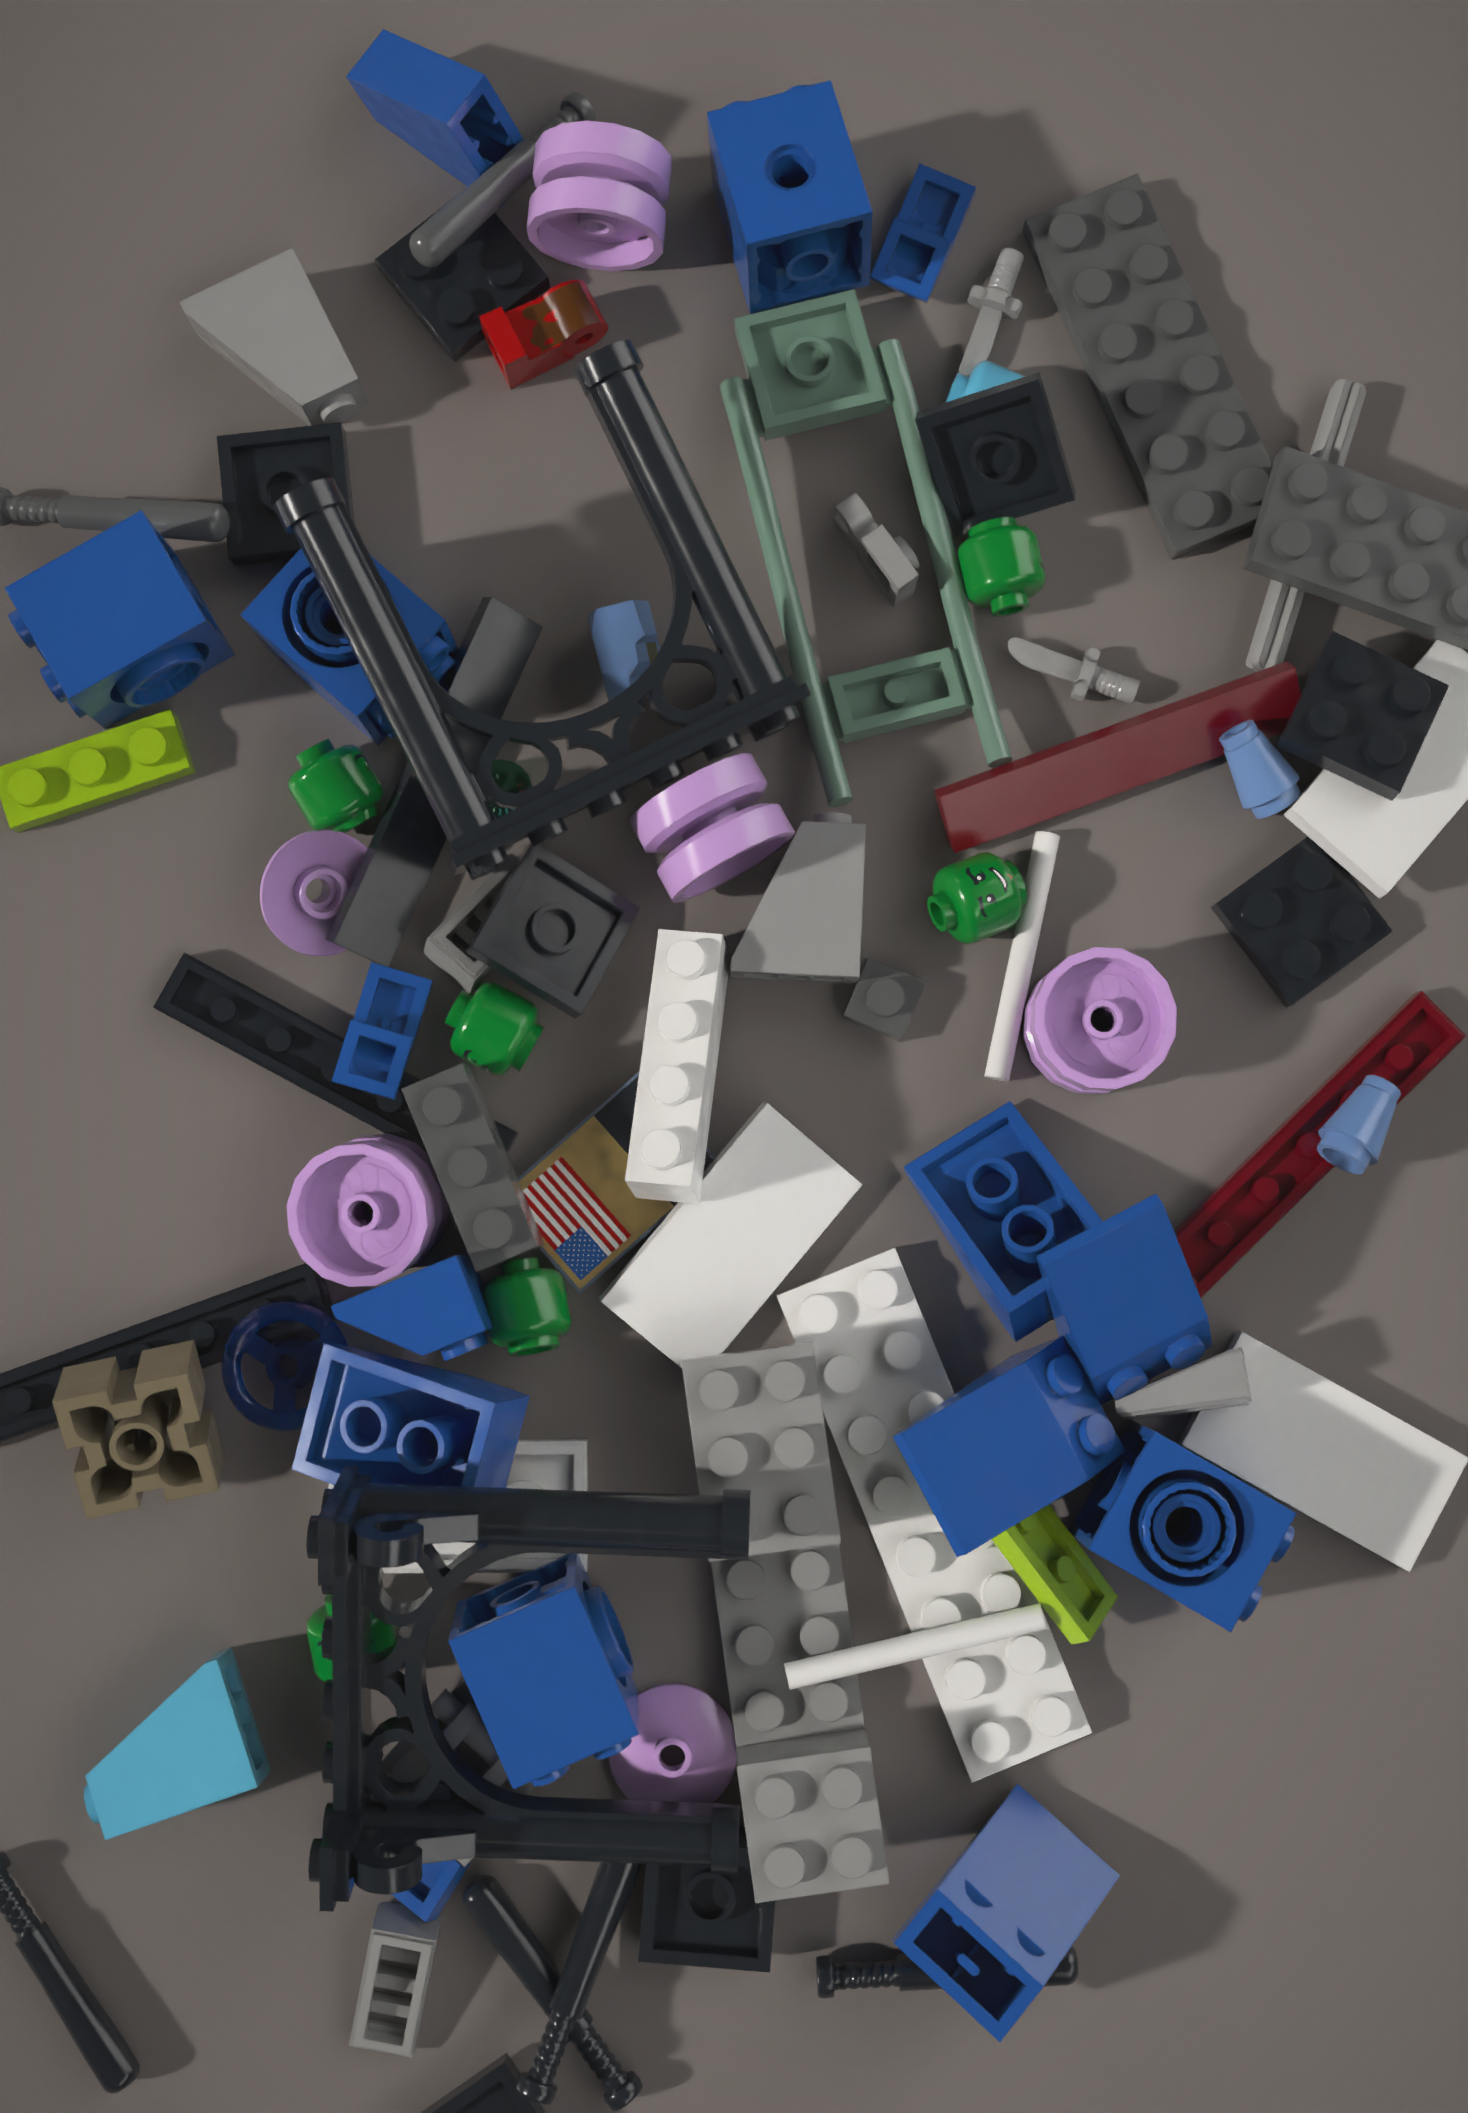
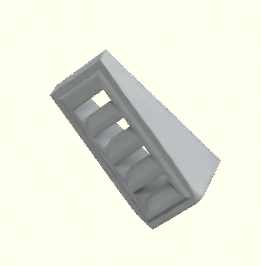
(445, 953)
(1202, 1387)
(405, 1939)

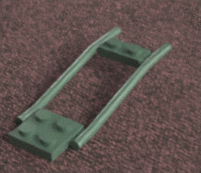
(813, 370)

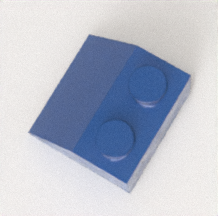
(425, 1309)

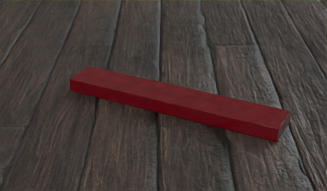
(1113, 758)
(1288, 1160)

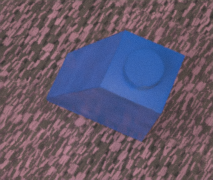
(434, 105)

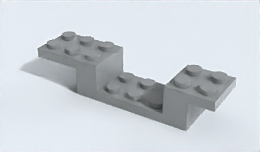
(805, 1748)

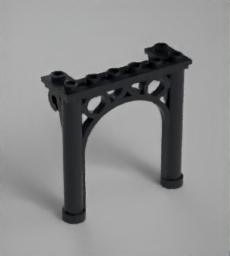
(419, 706)
(389, 1836)

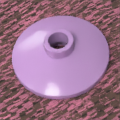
(283, 899)
(683, 1718)

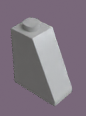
(279, 338)
(811, 910)

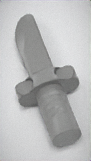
(994, 303)
(1083, 673)

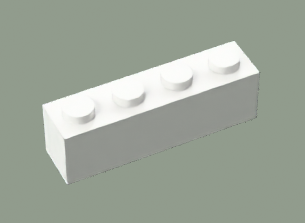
(678, 1067)

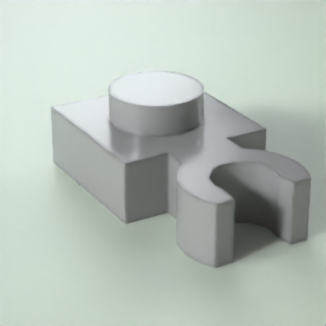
(886, 559)

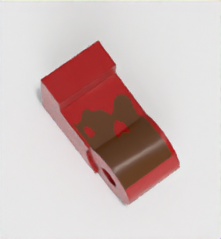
(543, 331)

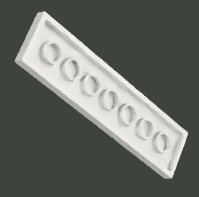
(874, 1381)

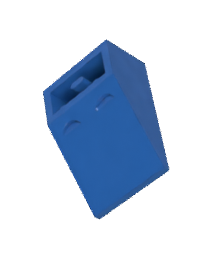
(1006, 1912)

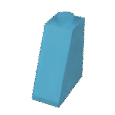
(182, 1756)

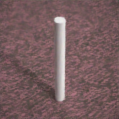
(1022, 957)
(915, 1646)

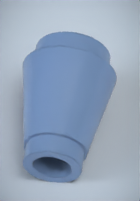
(1259, 771)
(1359, 1126)

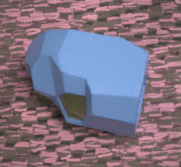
(623, 643)

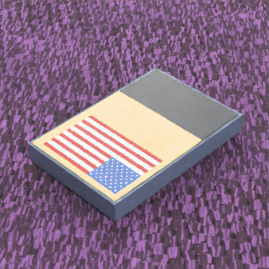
(583, 1197)

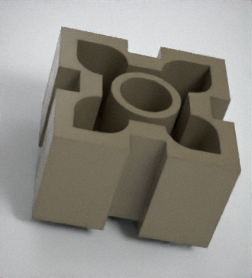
(139, 1429)

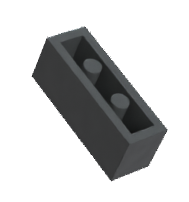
(473, 1167)

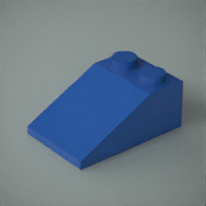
(1001, 1207)
(1126, 1300)
(407, 1422)
(1009, 1444)

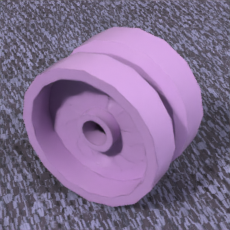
(599, 196)
(711, 827)
(1116, 988)
(331, 1215)

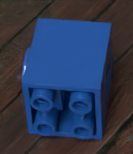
(790, 196)
(117, 623)
(304, 634)
(1213, 1551)
(547, 1670)

